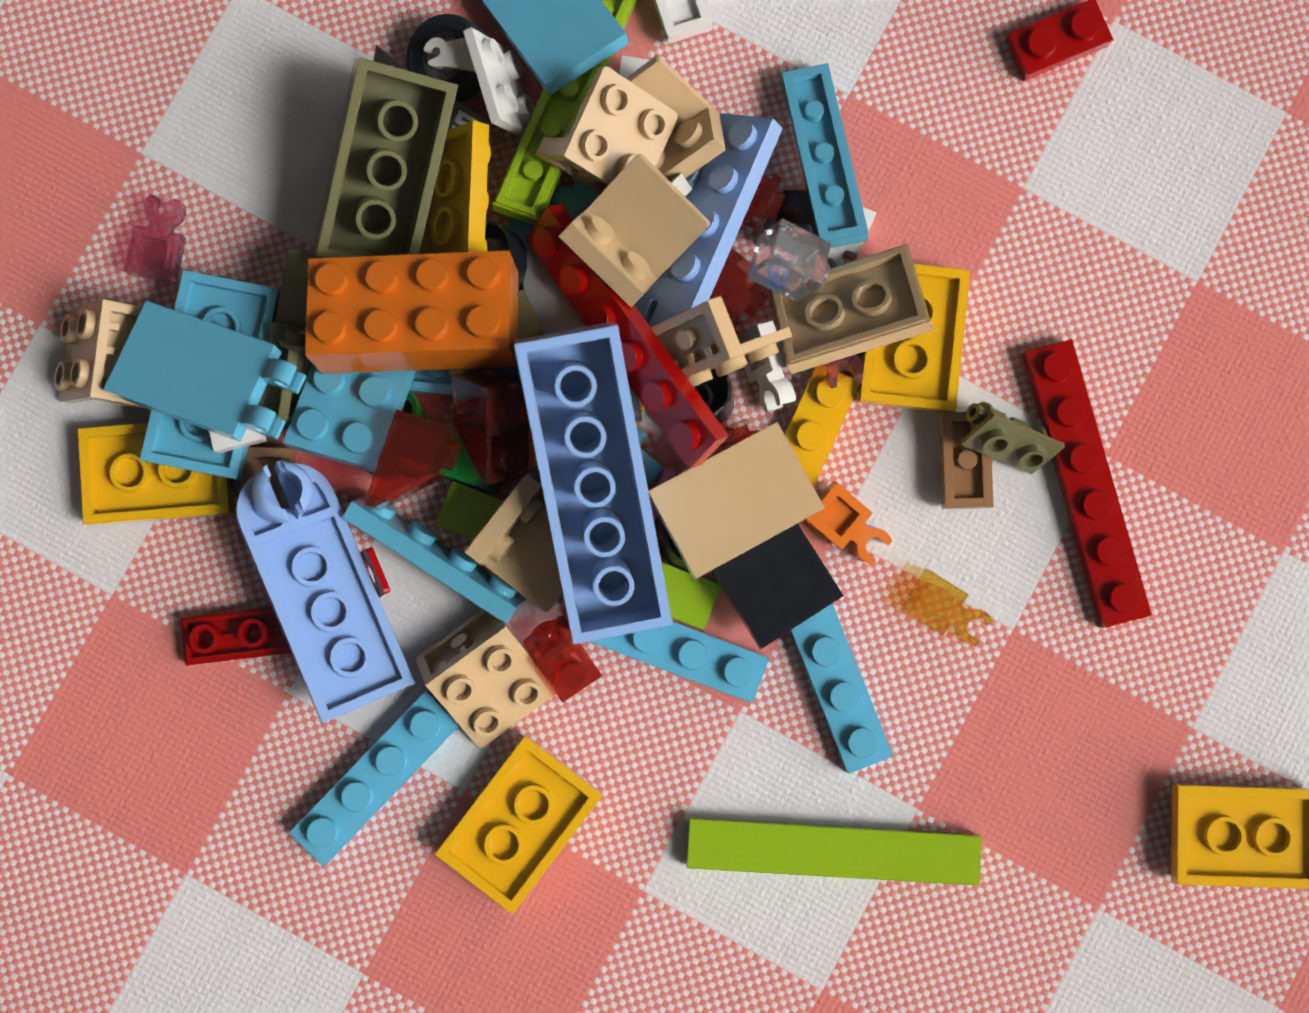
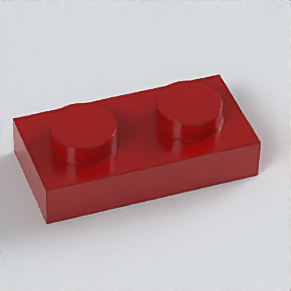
(1059, 39)

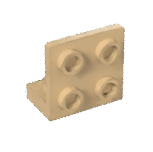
(698, 129)
(610, 131)
(635, 229)
(707, 341)
(93, 343)
(520, 546)
(483, 677)

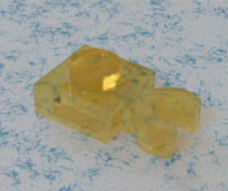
(939, 605)

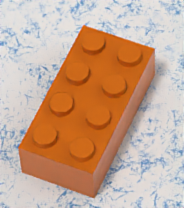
(412, 312)

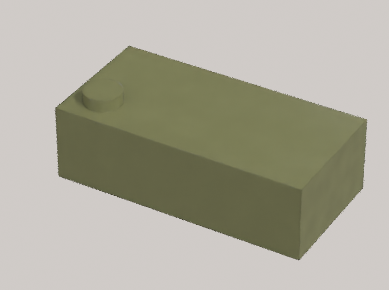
(384, 162)

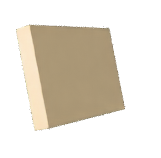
(854, 311)
(735, 500)

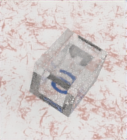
(790, 260)

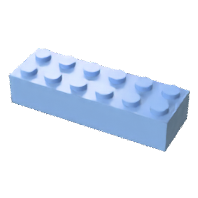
(593, 481)

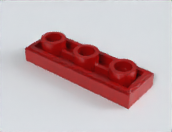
(228, 637)

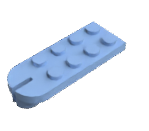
(723, 195)
(320, 591)

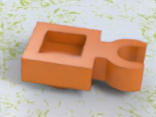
(844, 522)

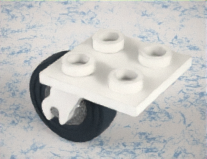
(461, 54)

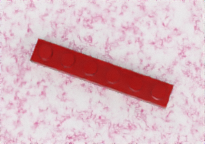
(648, 364)
(1087, 484)

